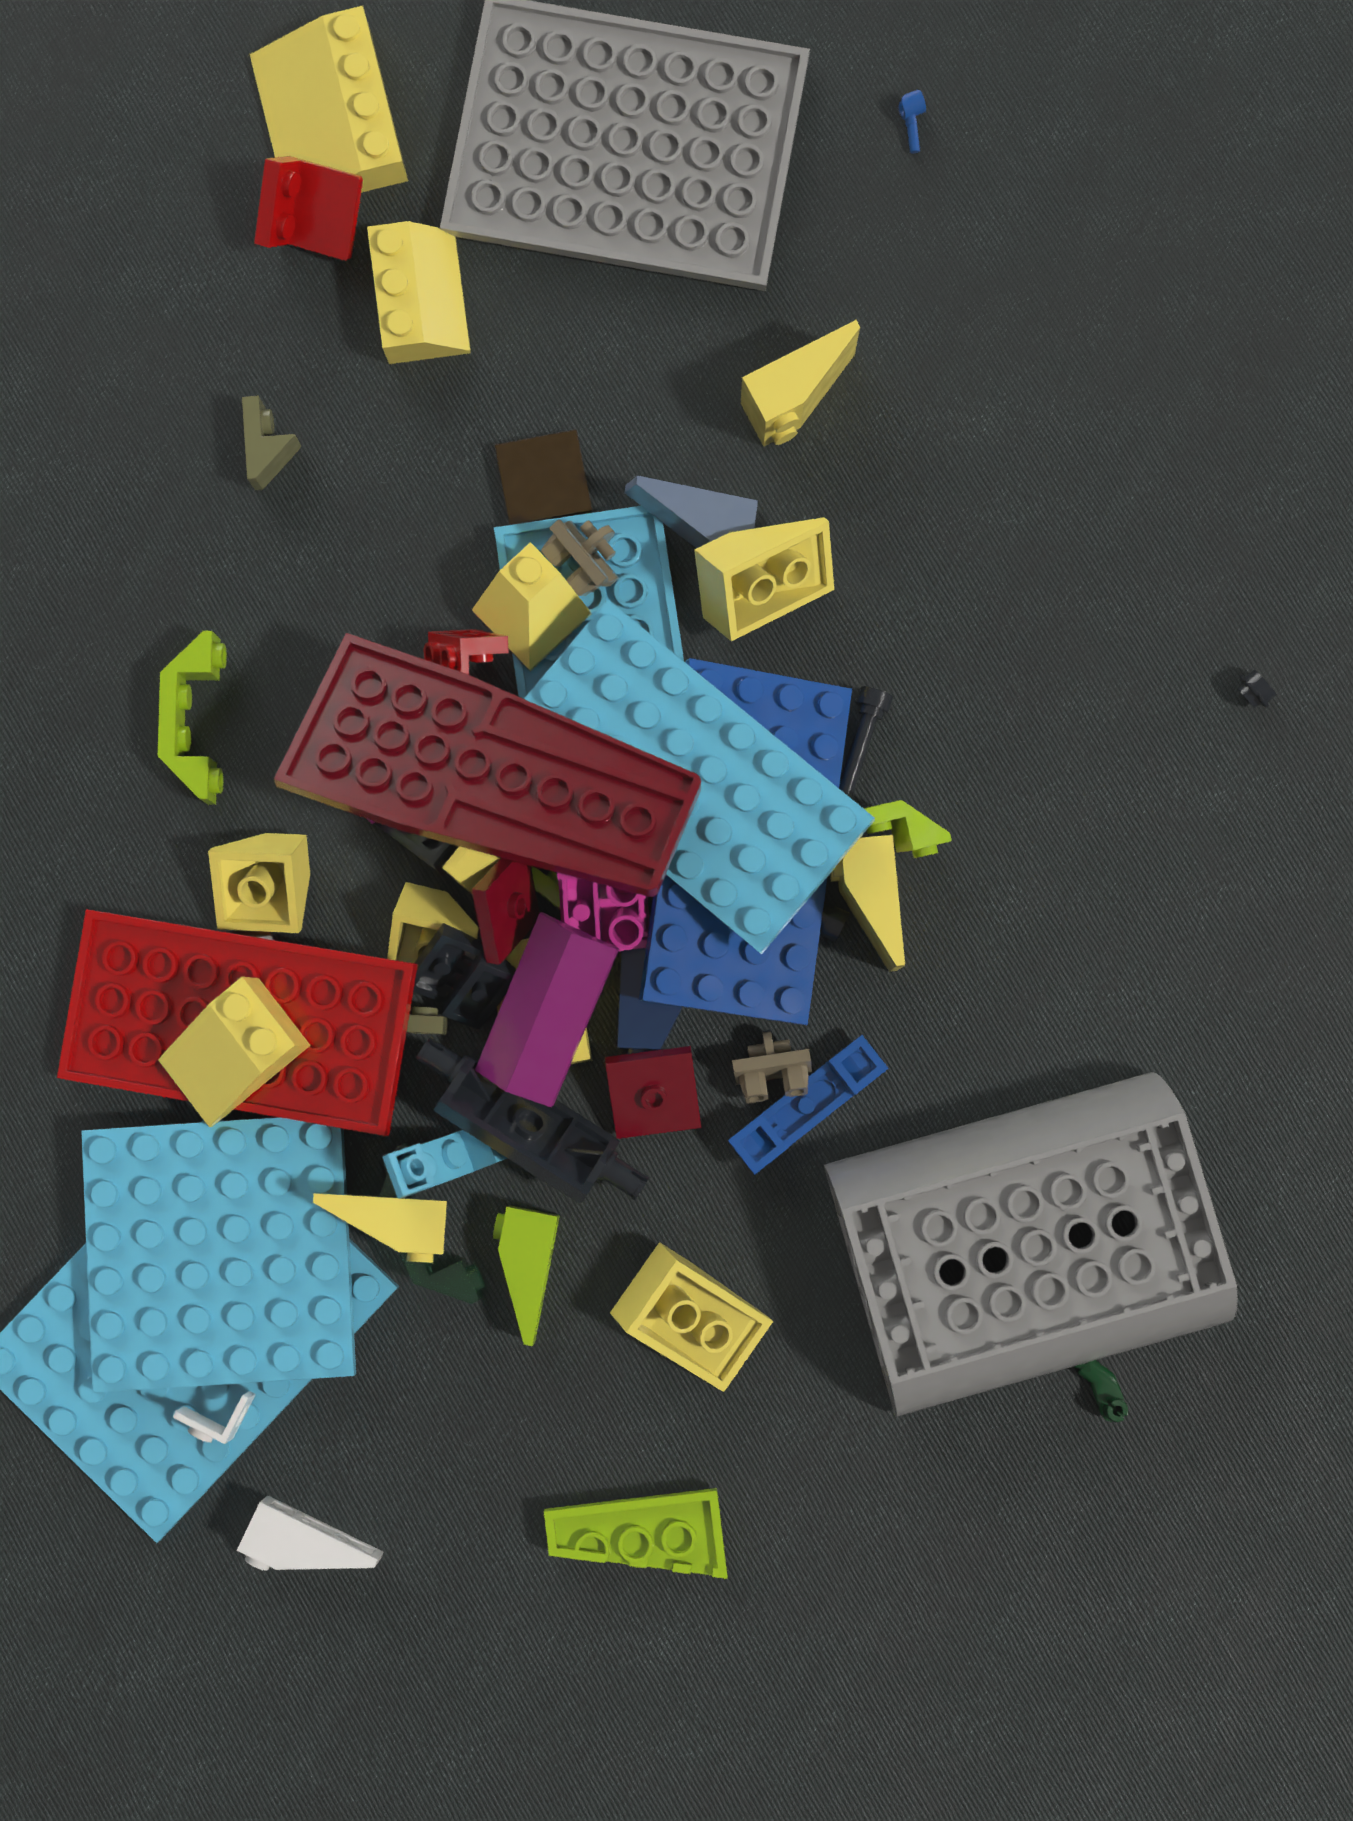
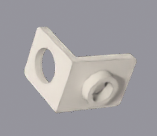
(207, 1429)

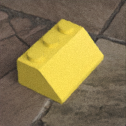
(418, 292)

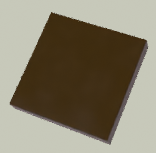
(543, 478)

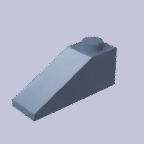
(692, 511)

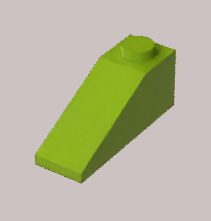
(526, 1257)

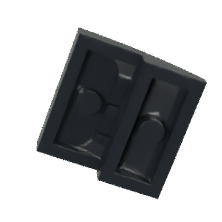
(458, 976)

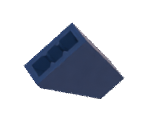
(641, 1024)

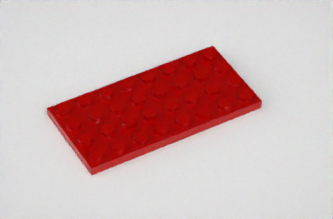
(150, 979)

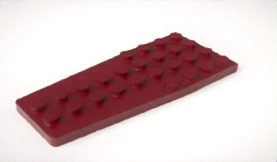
(485, 770)

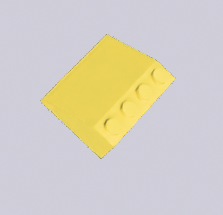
(330, 99)

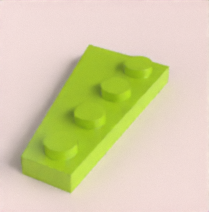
(651, 1531)

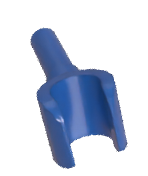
(909, 107)

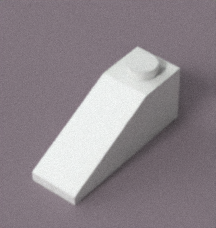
(293, 1540)

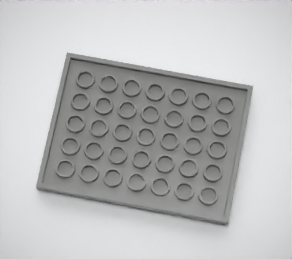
(625, 142)

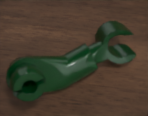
(1105, 1389)

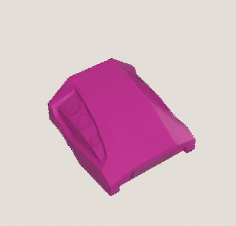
(604, 912)

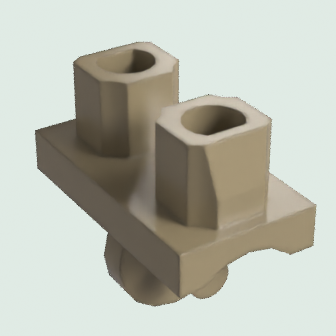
(569, 542)
(771, 1062)

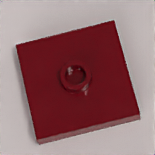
(505, 907)
(653, 1092)

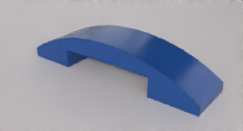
(795, 1116)

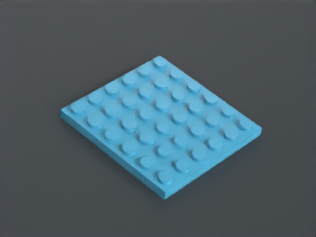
(216, 1255)

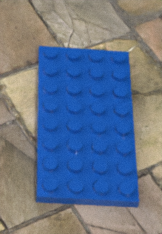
(693, 954)

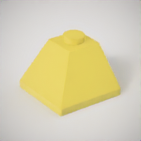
(531, 606)
(261, 883)
(419, 917)

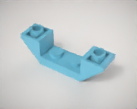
(437, 1162)

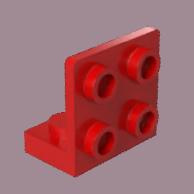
(308, 207)
(459, 647)

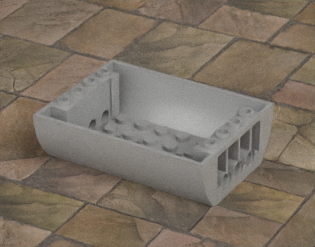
(1021, 1188)

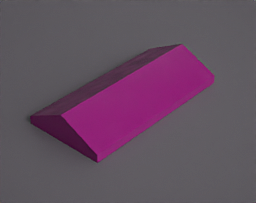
(546, 1010)

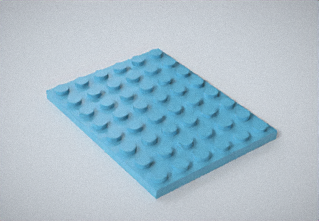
(130, 1437)

